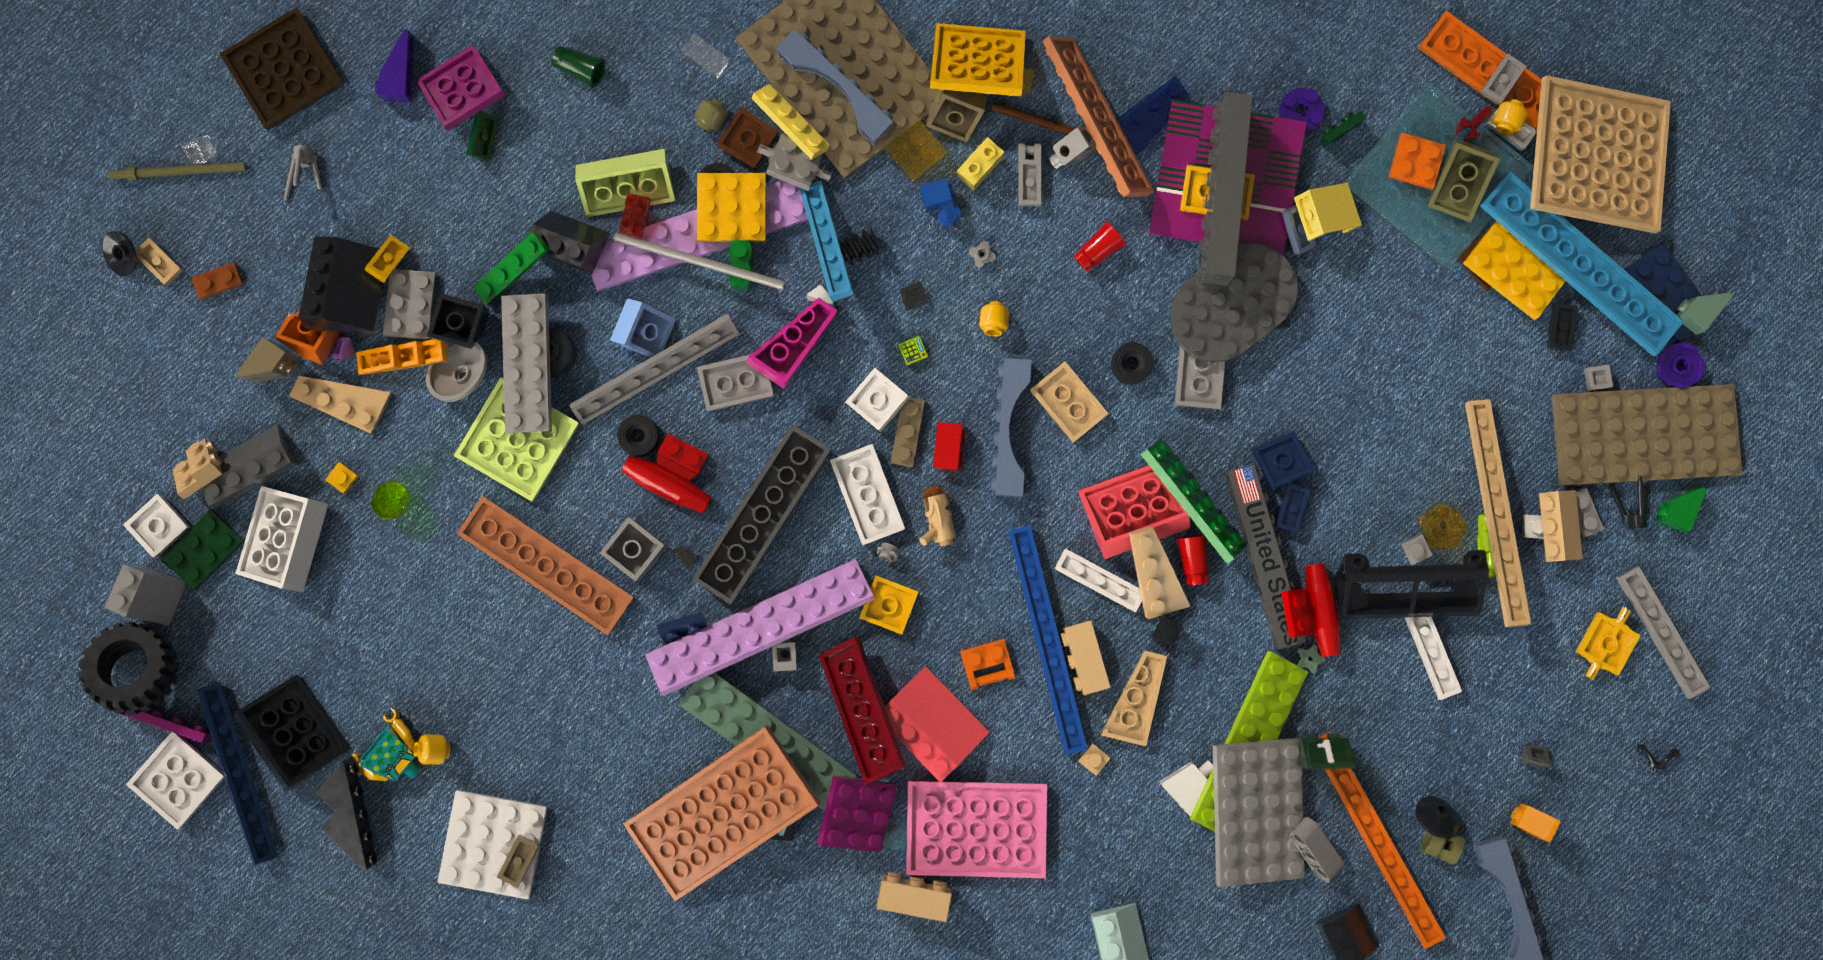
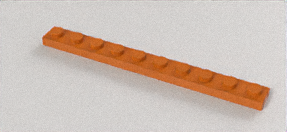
(1386, 855)

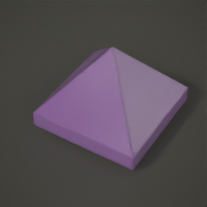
(343, 348)

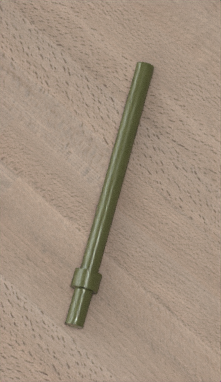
(134, 173)

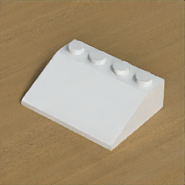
(281, 539)

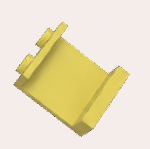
(1327, 210)

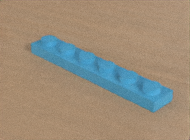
(826, 242)

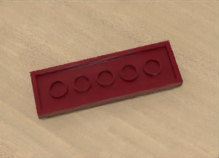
(862, 711)

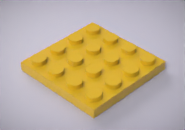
(978, 59)
(1514, 271)

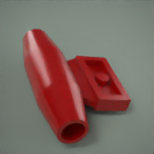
(672, 474)
(1314, 611)

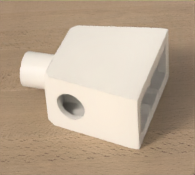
(1187, 784)

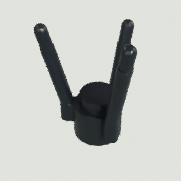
(1638, 517)

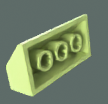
(607, 182)

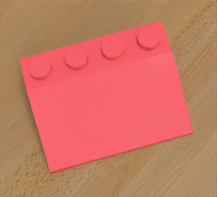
(1128, 505)
(934, 724)

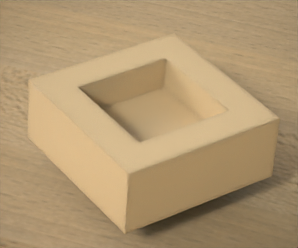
(1094, 759)

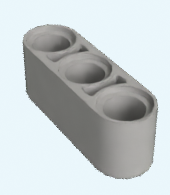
(1316, 849)

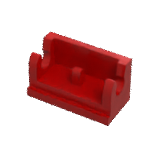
(949, 446)

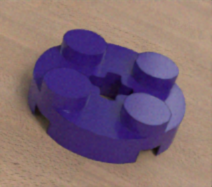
(1308, 99)
(1690, 359)

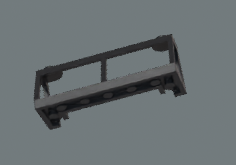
(1460, 601)

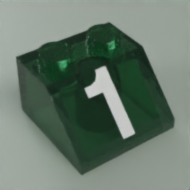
(1325, 752)

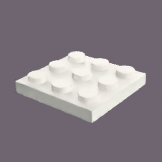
(176, 780)

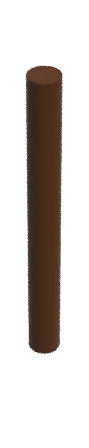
(1030, 118)

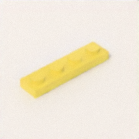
(790, 121)

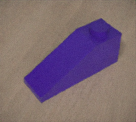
(397, 72)

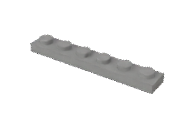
(1663, 632)

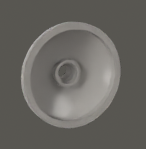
(459, 375)

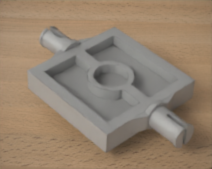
(792, 164)

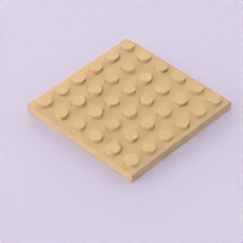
(1600, 154)

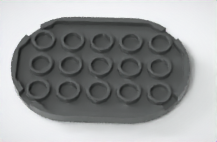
(1228, 320)

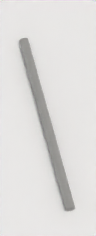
(700, 261)

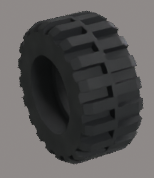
(108, 649)

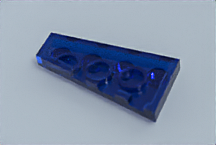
(1150, 114)

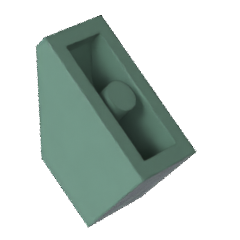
(1702, 311)

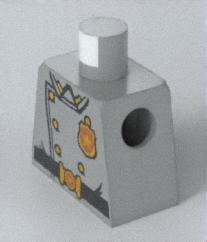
(1073, 148)

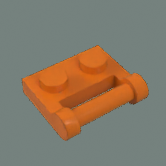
(987, 656)

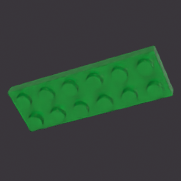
(1193, 501)

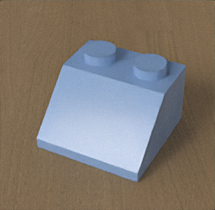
(642, 328)

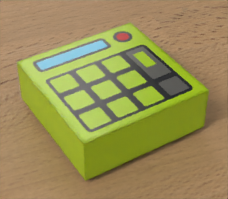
(913, 351)

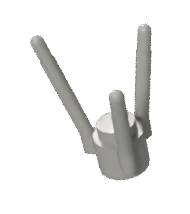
(301, 158)

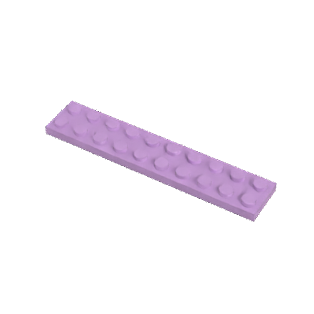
(625, 263)
(759, 627)

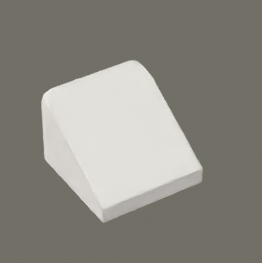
(819, 292)

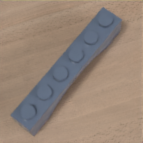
(802, 56)
(1009, 476)
(1496, 858)

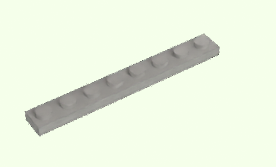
(654, 369)

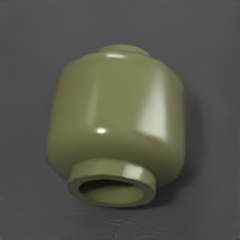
(711, 114)

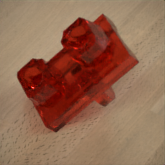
(635, 215)

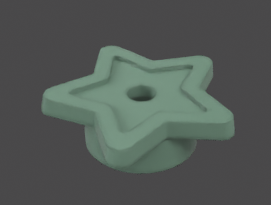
(1311, 652)

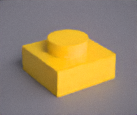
(342, 478)

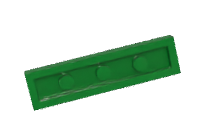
(511, 268)

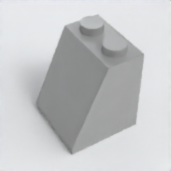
(145, 594)

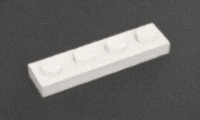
(1099, 580)
(1433, 656)

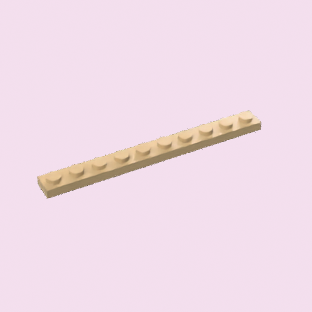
(1497, 513)

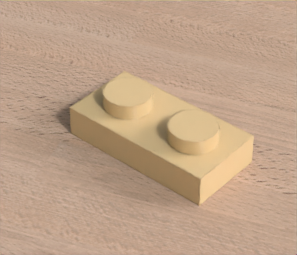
(158, 261)

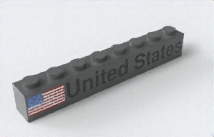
(1262, 549)

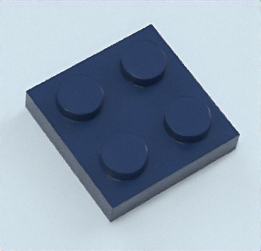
(1283, 461)

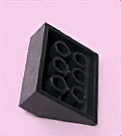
(338, 289)
(290, 733)

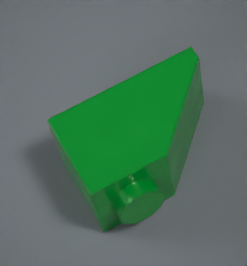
(1681, 510)

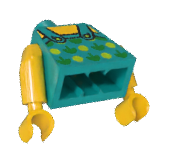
(389, 753)

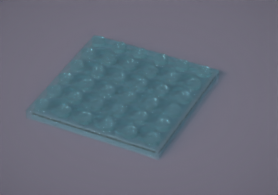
(1405, 205)

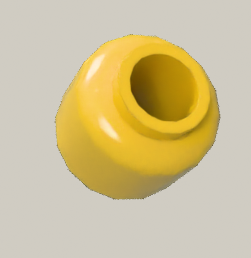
(1510, 117)
(994, 319)
(432, 749)

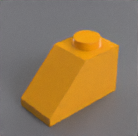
(1534, 822)

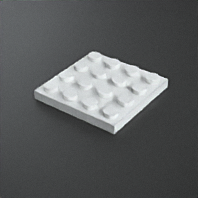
(481, 837)

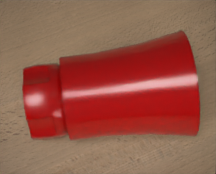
(1099, 247)
(1194, 558)

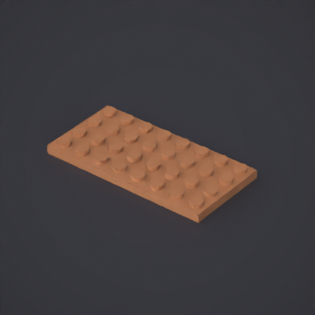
(722, 813)

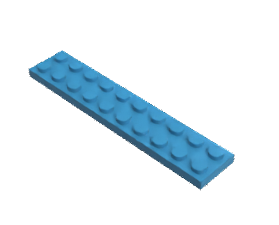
(1583, 265)

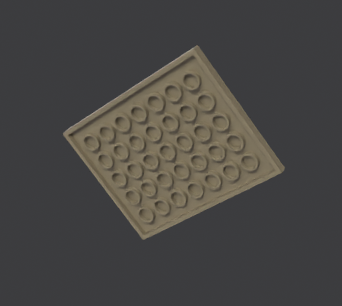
(867, 49)

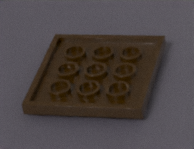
(282, 69)

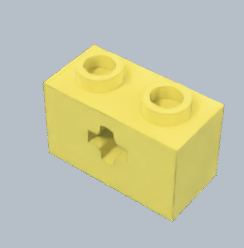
(980, 164)

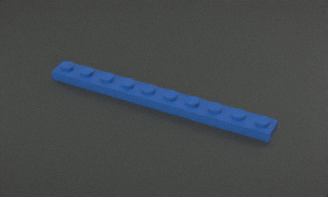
(1047, 640)

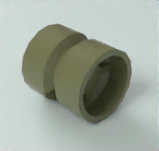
(1447, 848)

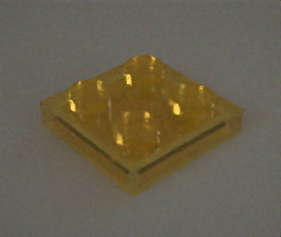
(915, 150)

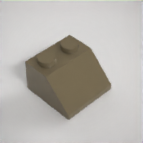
(956, 113)
(268, 362)

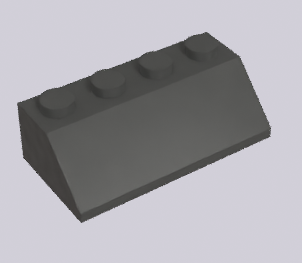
(250, 467)

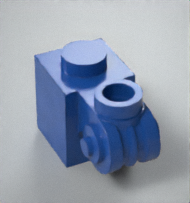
(939, 196)

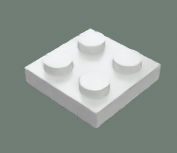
(877, 399)
(157, 526)

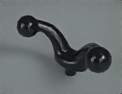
(1655, 764)

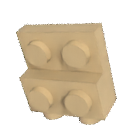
(199, 468)

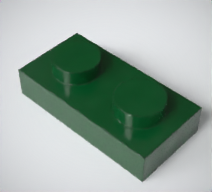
(1333, 133)
(482, 136)

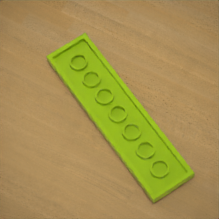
(1258, 719)

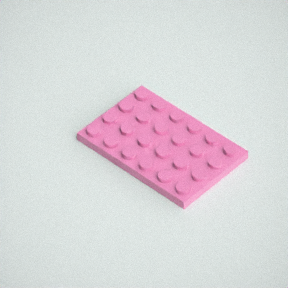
(976, 829)

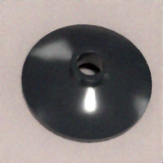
(119, 253)
(1437, 816)

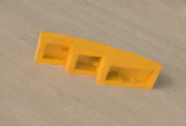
(401, 356)

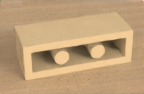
(1560, 526)
(1085, 658)

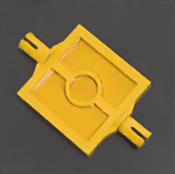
(1607, 643)

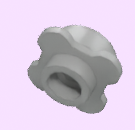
(981, 260)
(888, 552)

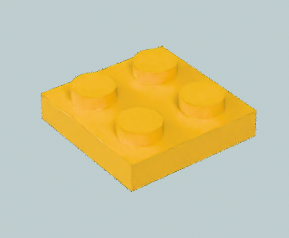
(891, 605)

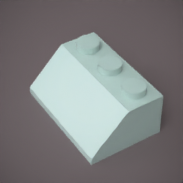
(1119, 933)

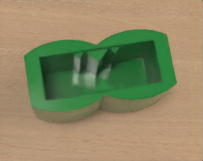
(741, 256)

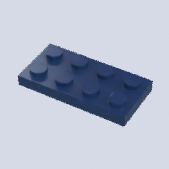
(1665, 280)

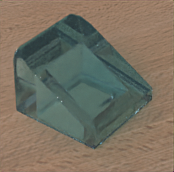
(895, 836)

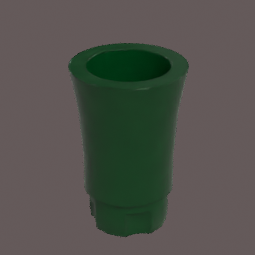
(579, 65)

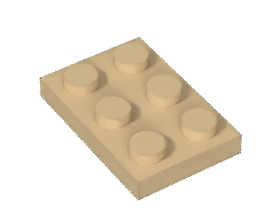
(1068, 402)

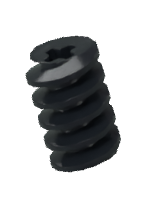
(859, 246)

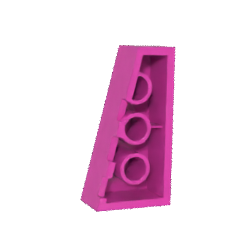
(788, 349)

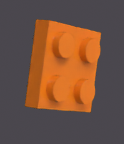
(1417, 161)

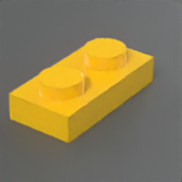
(387, 258)

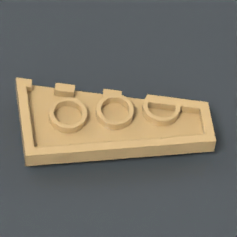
(349, 403)
(1156, 578)
(1136, 706)

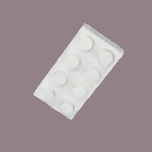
(867, 494)

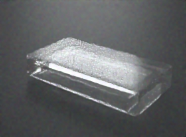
(705, 56)

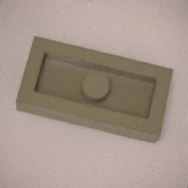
(518, 860)

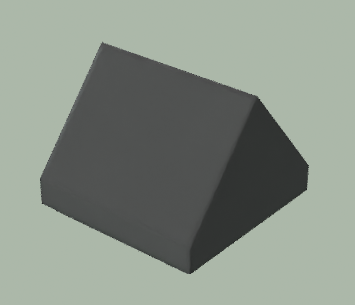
(1535, 757)

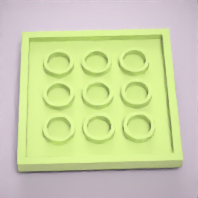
(514, 459)

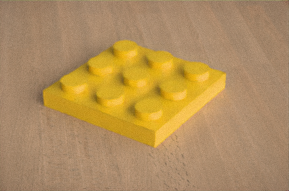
(731, 207)

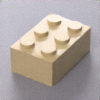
(914, 897)

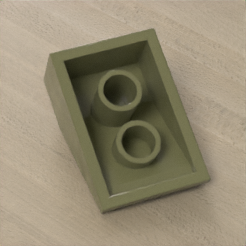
(1463, 180)

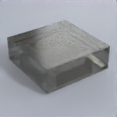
(913, 296)

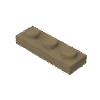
(907, 433)

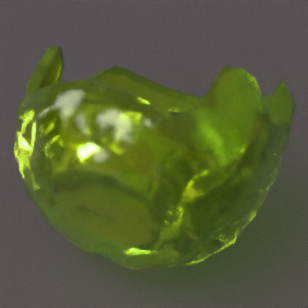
(391, 500)

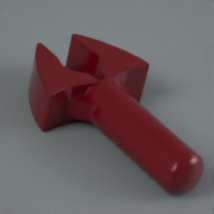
(1473, 124)

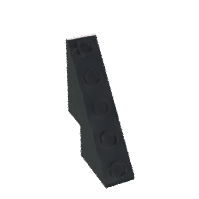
(349, 823)

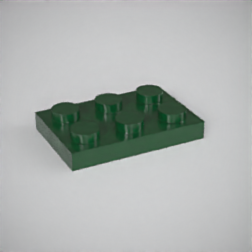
(203, 549)

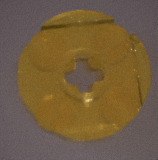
(1432, 531)

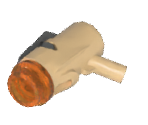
(939, 516)

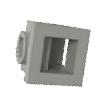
(779, 662)

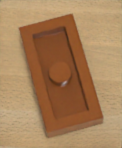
(217, 281)

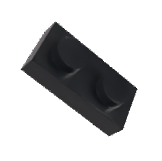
(1562, 326)

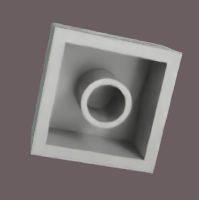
(633, 549)

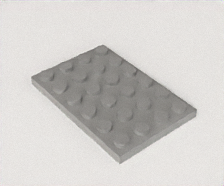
(1256, 811)

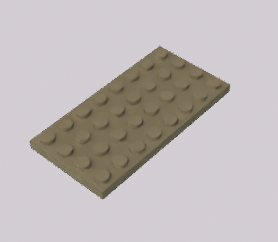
(1646, 434)

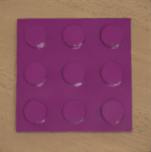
(460, 87)
(856, 814)

